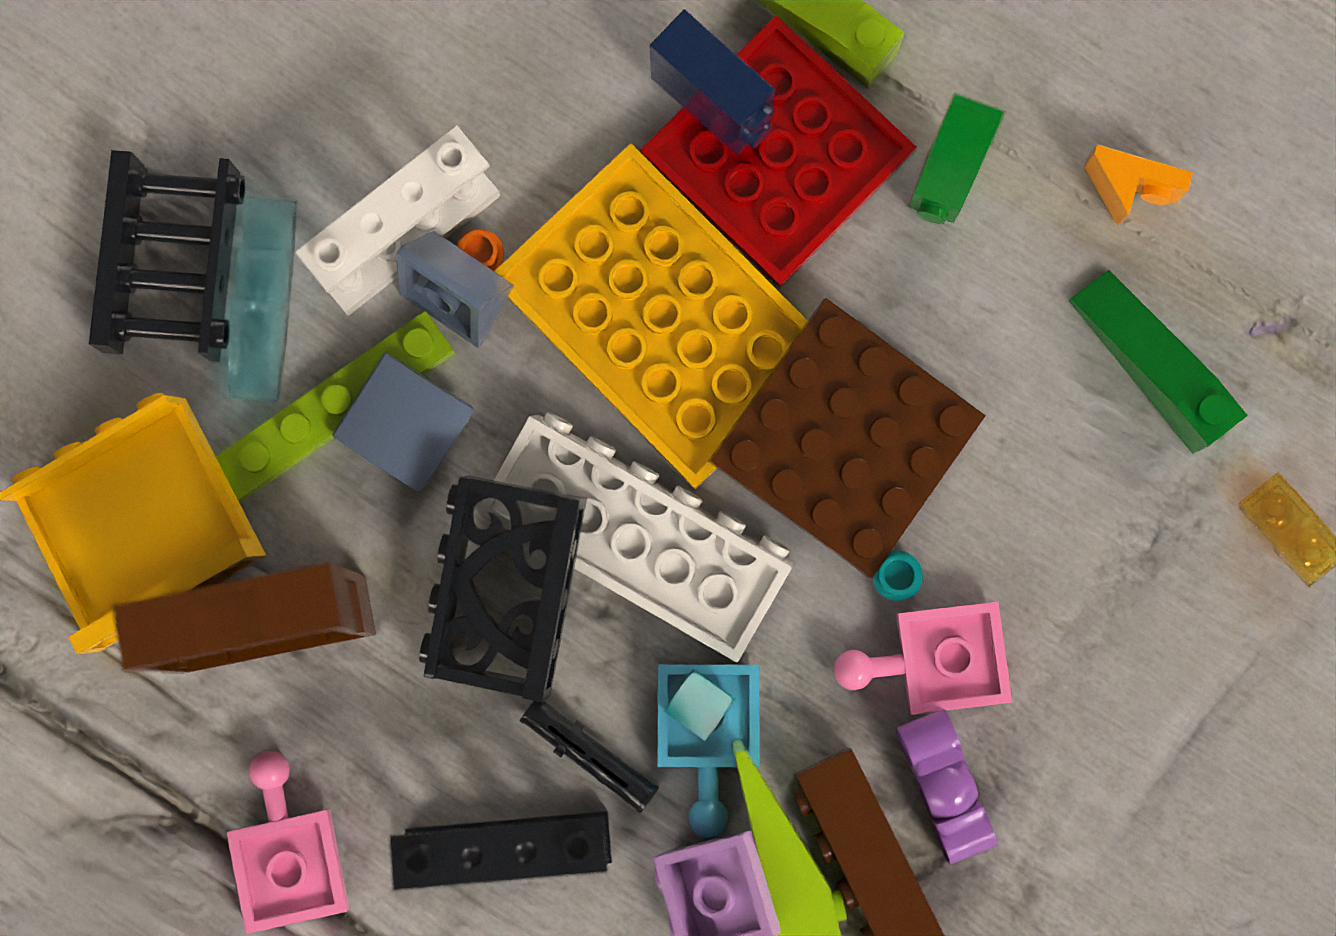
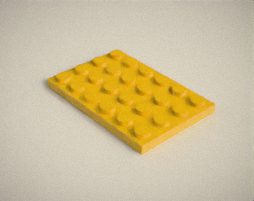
(653, 309)

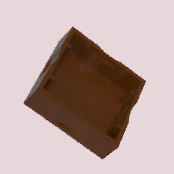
(244, 620)

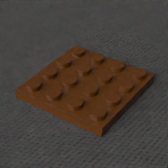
(847, 438)

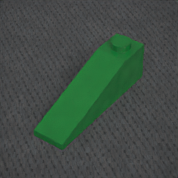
(954, 159)
(1158, 363)

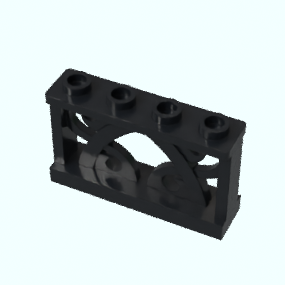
(535, 651)

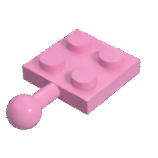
(946, 656)
(289, 865)

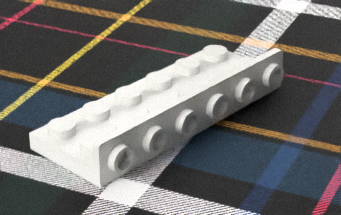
(649, 539)

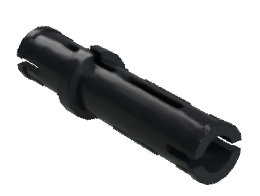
(589, 754)

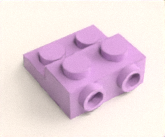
(716, 889)

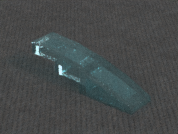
(262, 299)

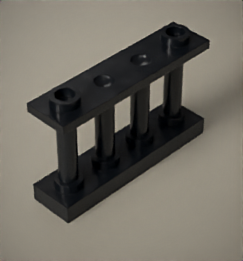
(125, 228)
(501, 850)

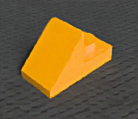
(1121, 174)

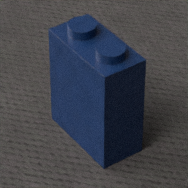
(712, 83)

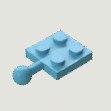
(684, 748)

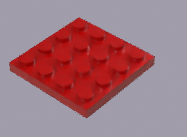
(804, 177)

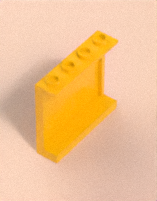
(134, 516)

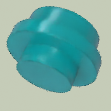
(898, 576)

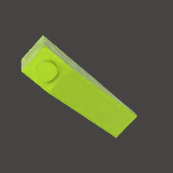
(844, 31)
(793, 877)

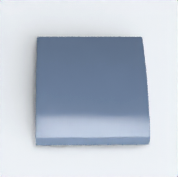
(403, 422)

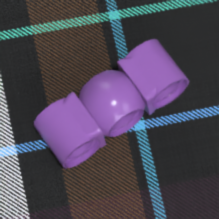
(946, 786)

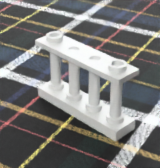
(429, 194)

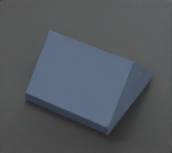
(451, 286)

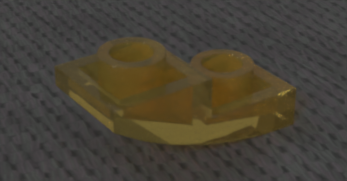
(1292, 528)

